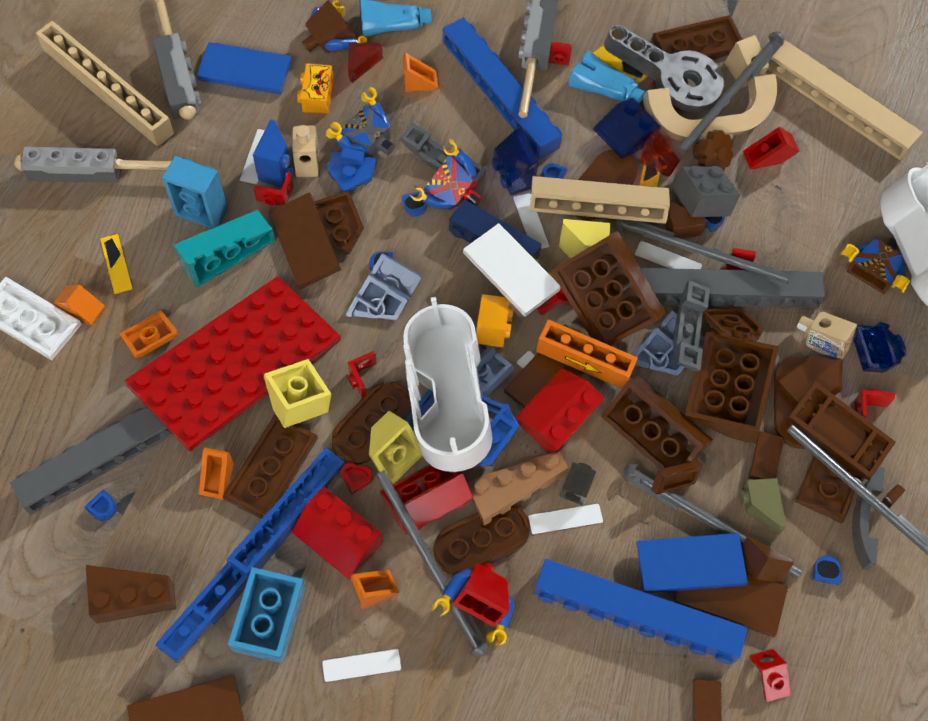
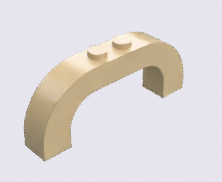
(761, 102)

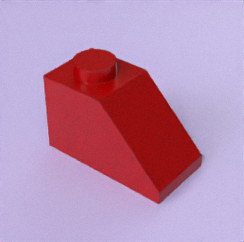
(771, 149)

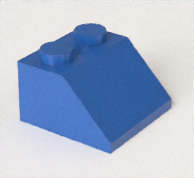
(272, 156)

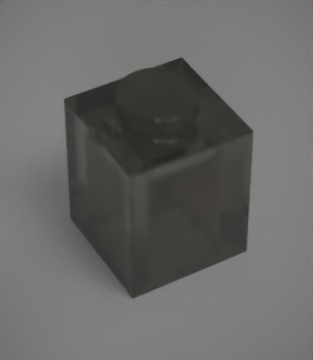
(578, 483)

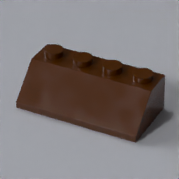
(655, 425)

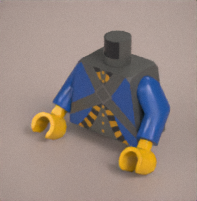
(366, 130)

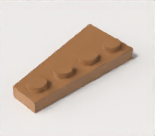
(504, 488)

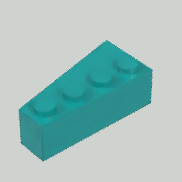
(223, 247)

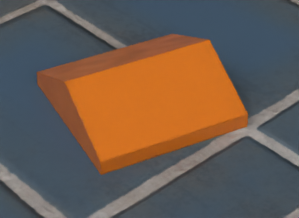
(149, 334)

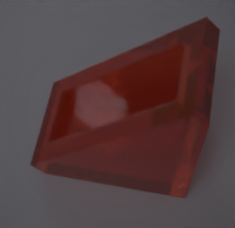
(362, 58)
(658, 154)

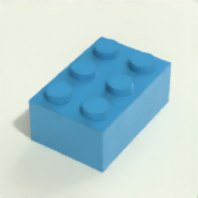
(195, 192)
(267, 615)

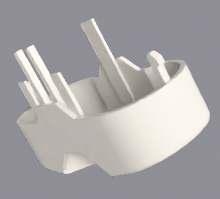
(906, 216)
(444, 358)

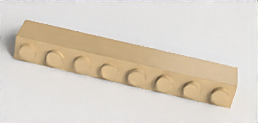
(105, 83)
(844, 100)

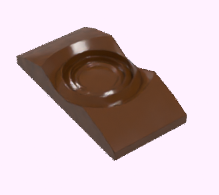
(841, 431)

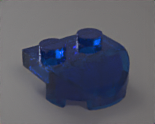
(878, 347)

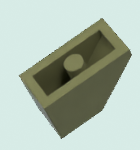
(764, 503)

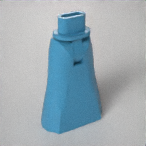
(386, 17)
(600, 78)

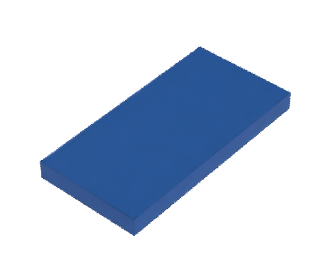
(244, 68)
(691, 563)

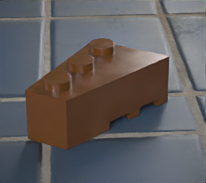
(126, 593)

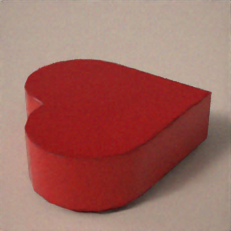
(356, 477)

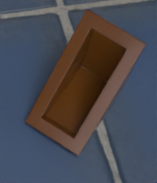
(682, 223)
(764, 561)

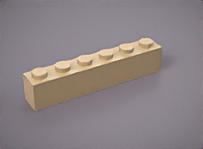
(599, 199)

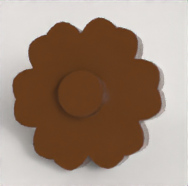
(714, 150)

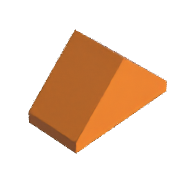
(418, 75)
(80, 304)
(215, 473)
(373, 587)

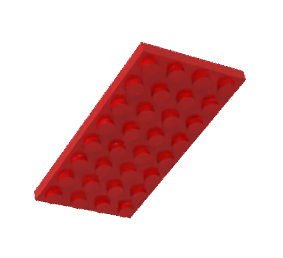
(223, 364)

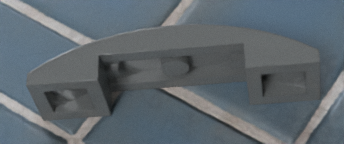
(429, 151)
(688, 326)
(865, 546)

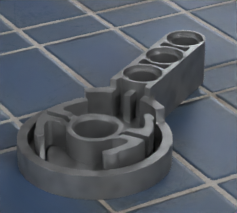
(674, 67)

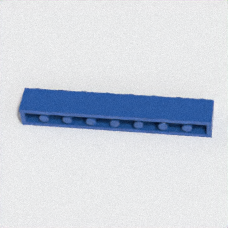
(500, 86)
(640, 611)

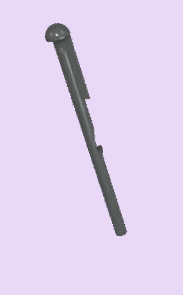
(776, 41)
(669, 238)
(675, 501)
(899, 521)
(464, 619)

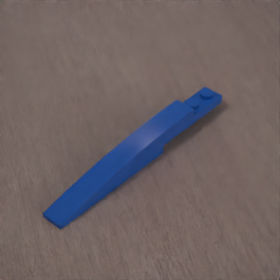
(251, 552)

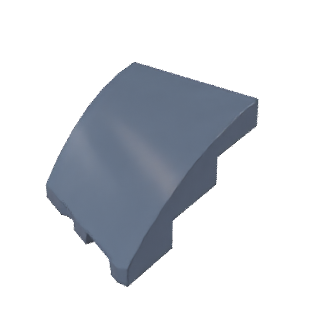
(385, 290)
(658, 349)
(491, 369)

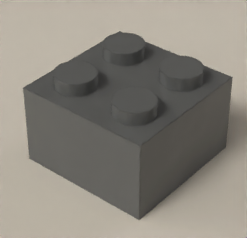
(706, 191)

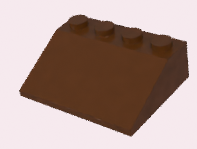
(608, 290)
(732, 387)

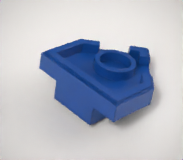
(351, 168)

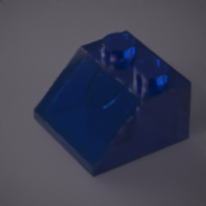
(626, 128)
(515, 163)

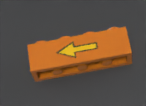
(586, 354)

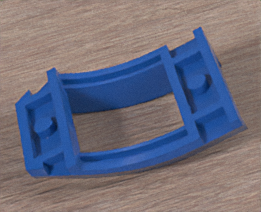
(502, 426)

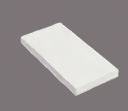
(511, 269)
(34, 320)

